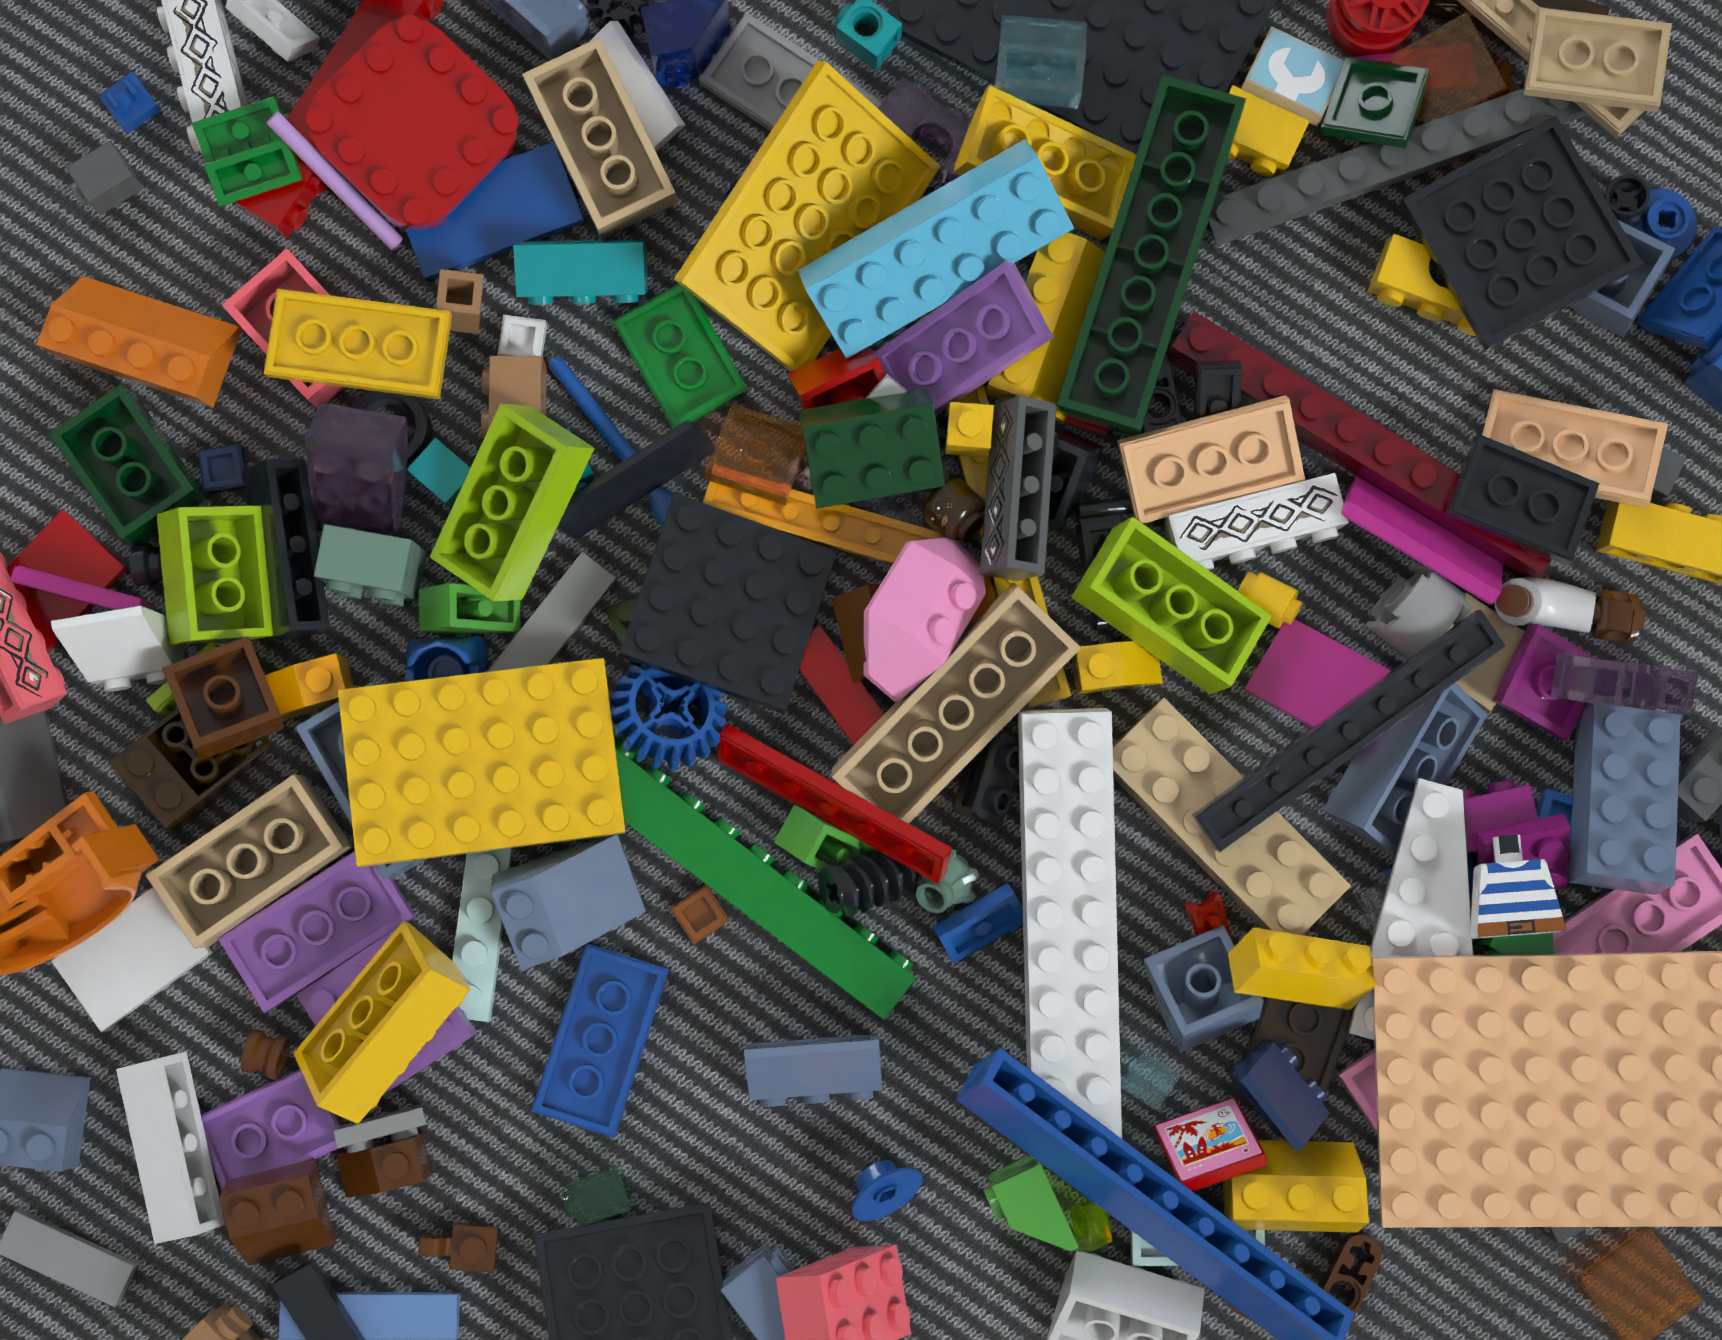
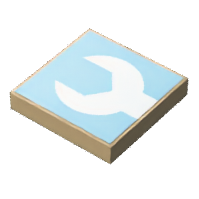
(1293, 75)

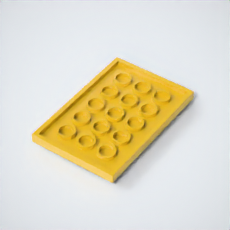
(811, 187)
(480, 762)

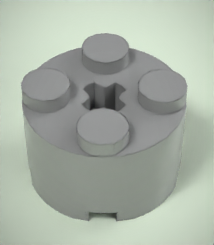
(1417, 610)

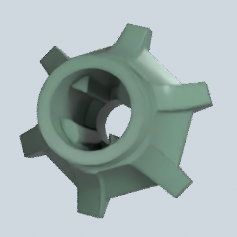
(952, 889)

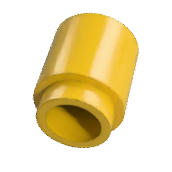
(1272, 596)

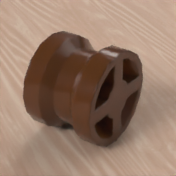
(265, 1054)

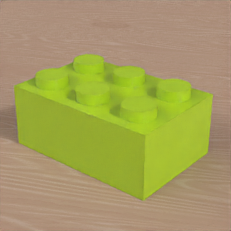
(214, 574)

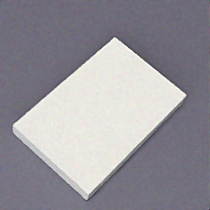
(128, 961)

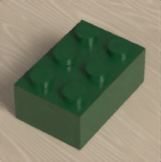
(872, 448)
(126, 464)

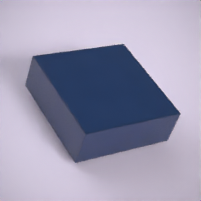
(222, 468)

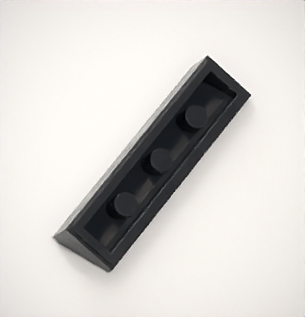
(636, 477)

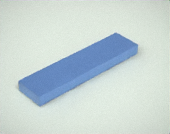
(393, 1315)

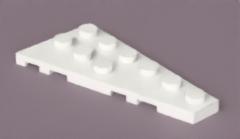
(1427, 889)

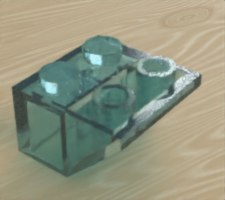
(1041, 60)

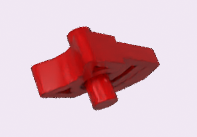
(1208, 914)

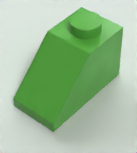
(464, 610)
(817, 840)

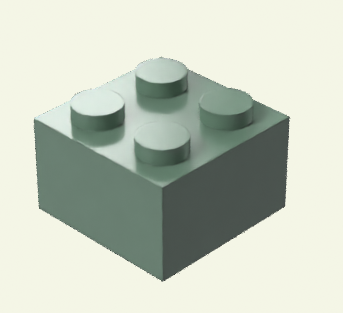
(371, 564)

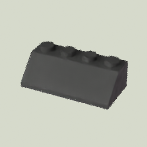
(28, 778)

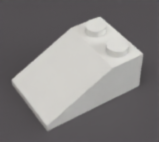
(119, 646)

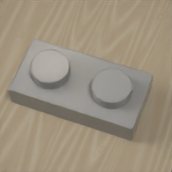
(398, 1123)

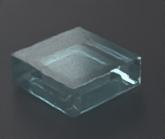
(1149, 1080)

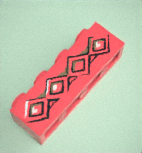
(26, 672)

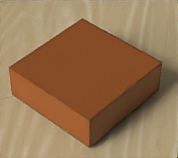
(700, 914)

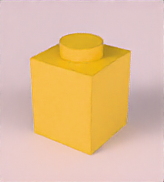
(969, 429)

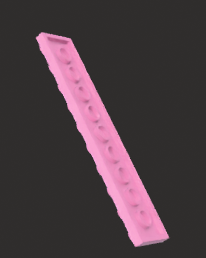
(1611, 924)

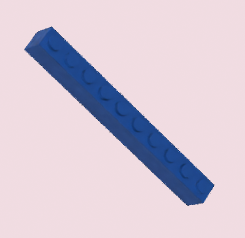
(1150, 1202)

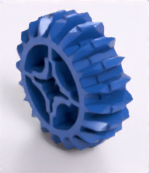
(687, 739)

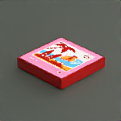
(1210, 1144)

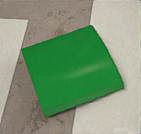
(245, 153)

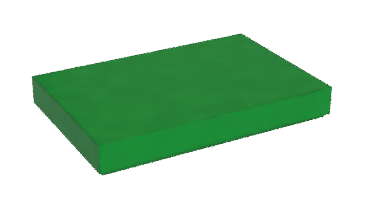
(680, 356)

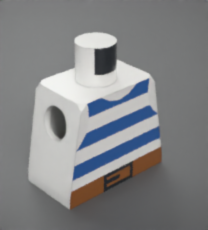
(1513, 895)

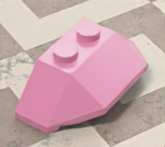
(919, 613)

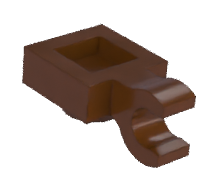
(469, 1247)

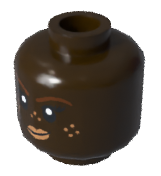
(954, 510)

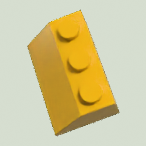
(1301, 1190)

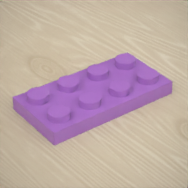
(967, 338)
(314, 930)

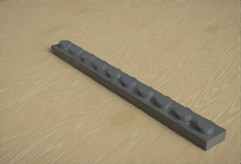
(1380, 165)

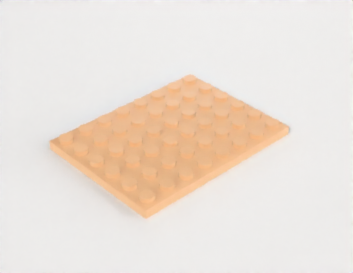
(1549, 1089)

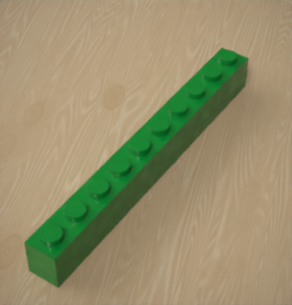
(758, 889)

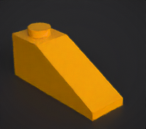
(309, 685)

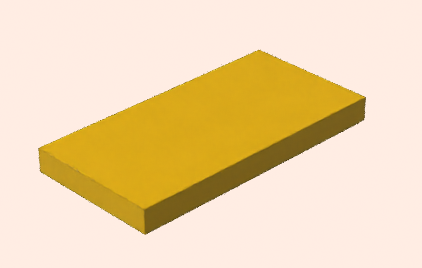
(358, 343)

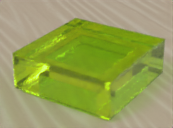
(1090, 1226)

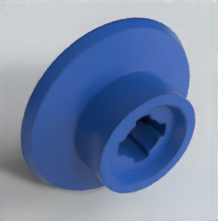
(1681, 216)
(884, 1190)

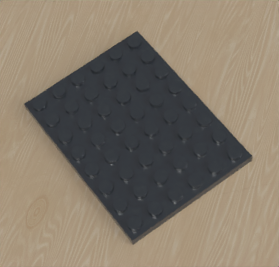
(1125, 48)

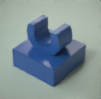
(129, 102)

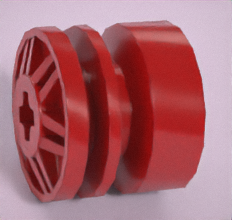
(1372, 25)

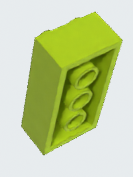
(511, 502)
(1171, 606)

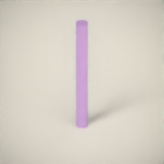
(334, 180)

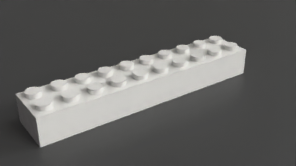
(1071, 906)

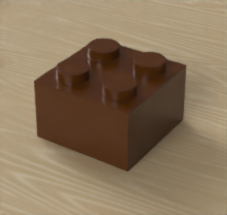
(223, 698)

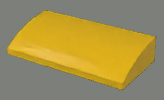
(1082, 167)

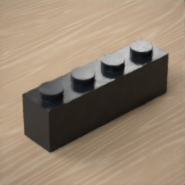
(290, 547)

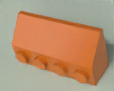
(140, 340)

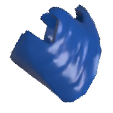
(445, 657)

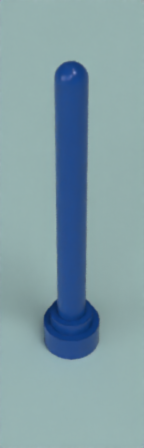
(660, 497)

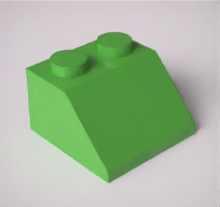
(1028, 1203)

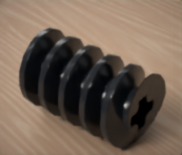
(864, 883)

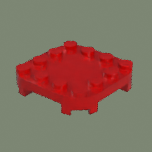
(412, 123)

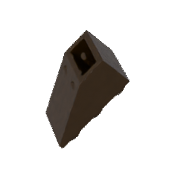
(169, 777)

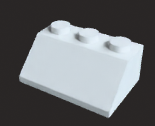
(1124, 1303)

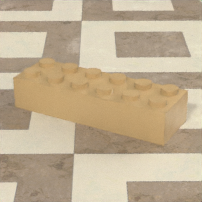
(957, 707)
(1266, 870)

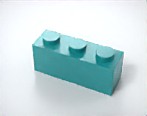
(581, 270)

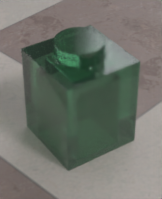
(598, 1195)

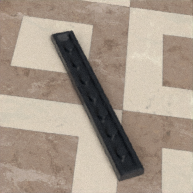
(1348, 730)

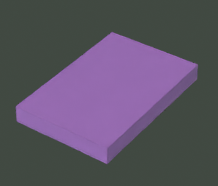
(268, 1129)

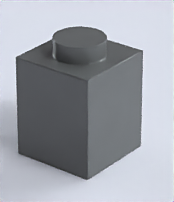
(103, 178)

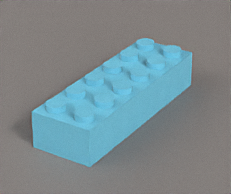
(935, 248)

